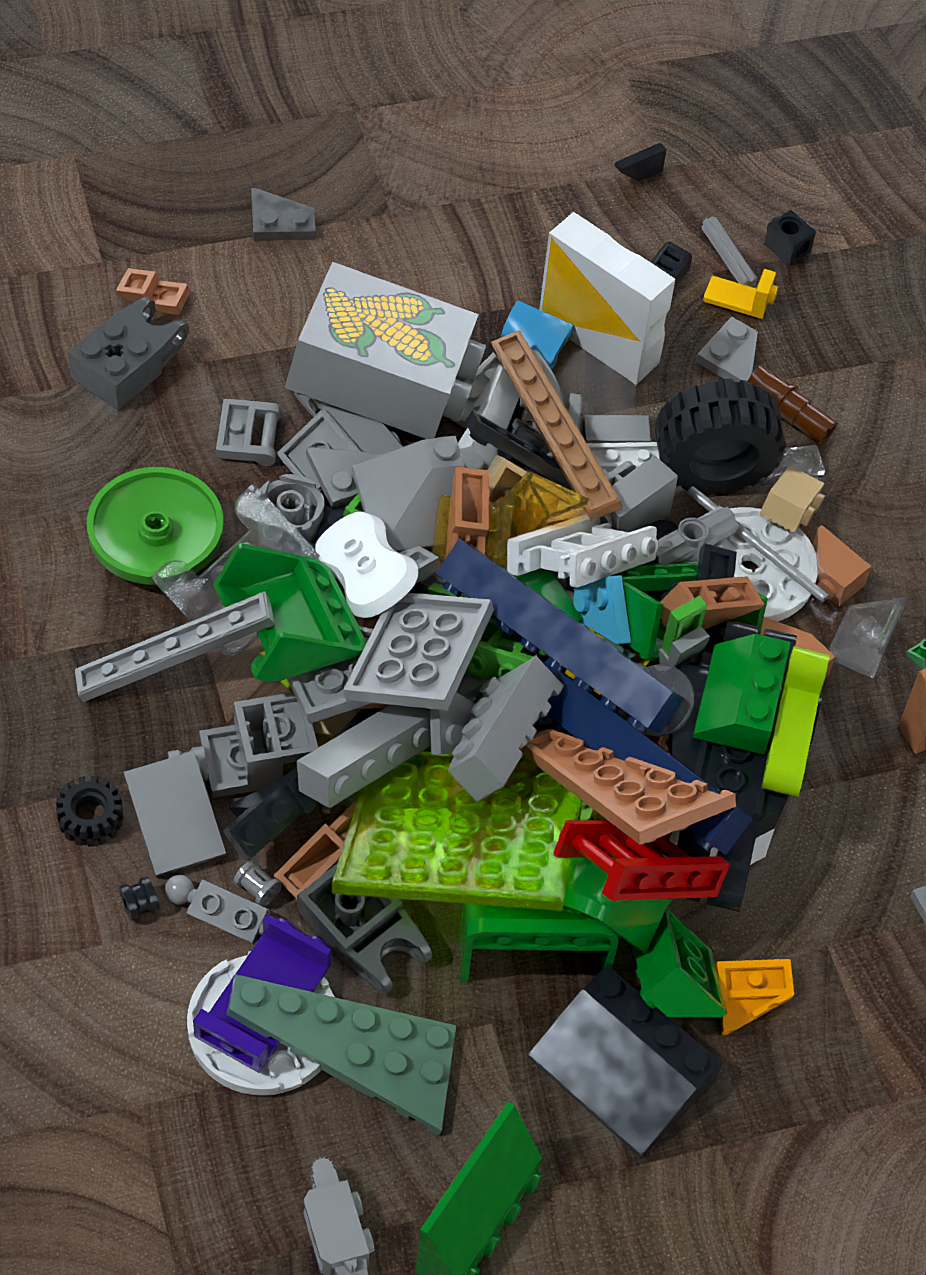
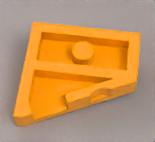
(752, 989)

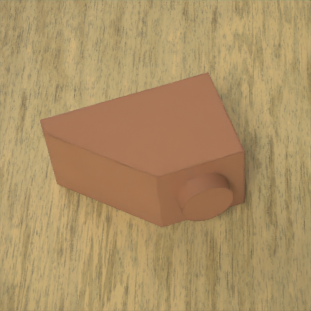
(838, 567)

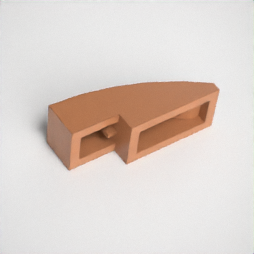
(469, 508)
(316, 855)

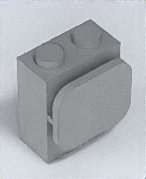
(644, 494)

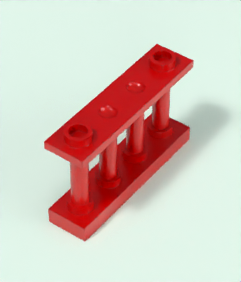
(644, 877)

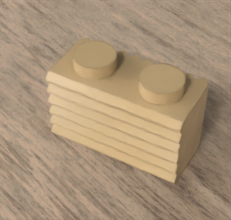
(793, 499)

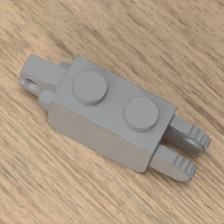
(334, 1223)

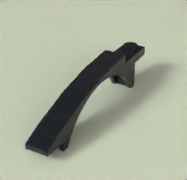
(273, 808)

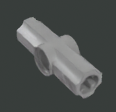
(692, 534)

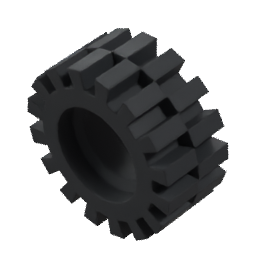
(89, 793)

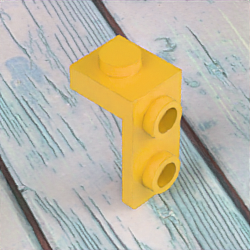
(742, 297)

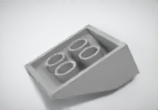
(406, 488)

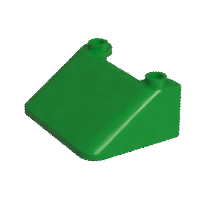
(307, 606)

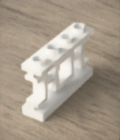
(581, 550)

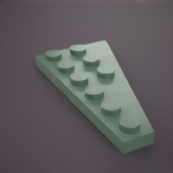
(365, 1046)

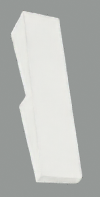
(497, 405)

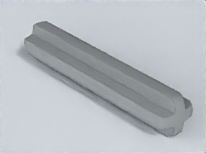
(728, 252)

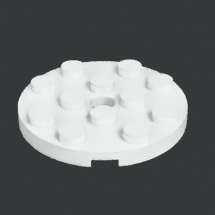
(783, 592)
(283, 1069)

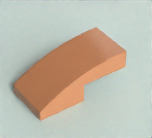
(168, 296)

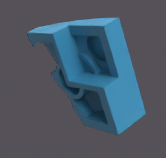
(541, 330)

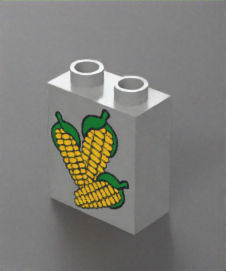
(386, 352)

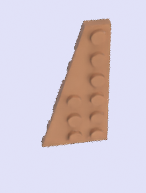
(628, 793)

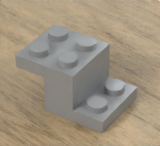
(254, 749)

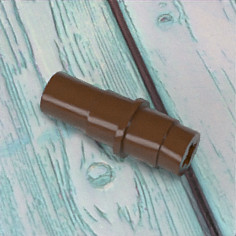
(795, 406)

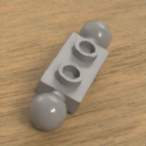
(218, 907)

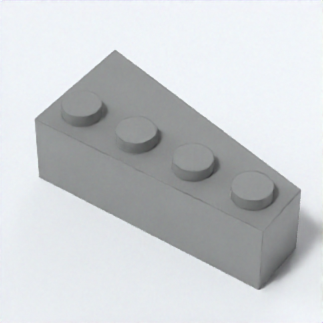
(502, 726)

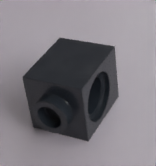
(789, 237)

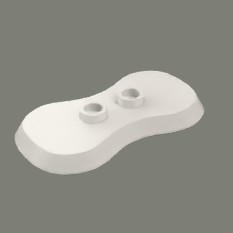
(366, 564)

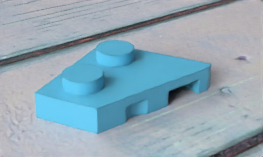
(604, 608)

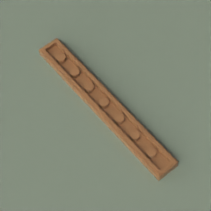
(555, 425)

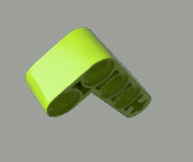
(795, 721)

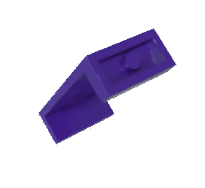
(279, 958)

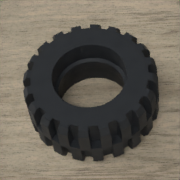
(720, 436)

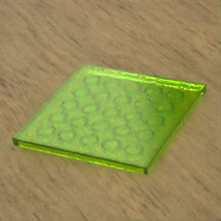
(432, 841)

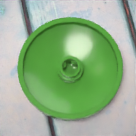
(154, 519)

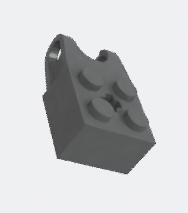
(125, 353)
(363, 933)

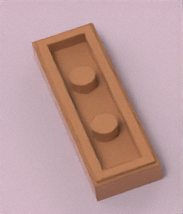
(914, 716)

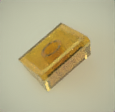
(542, 504)

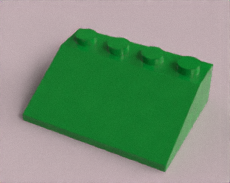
(481, 1199)

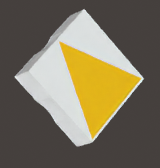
(608, 297)

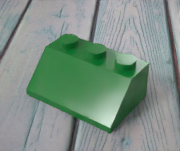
(742, 692)
(679, 972)

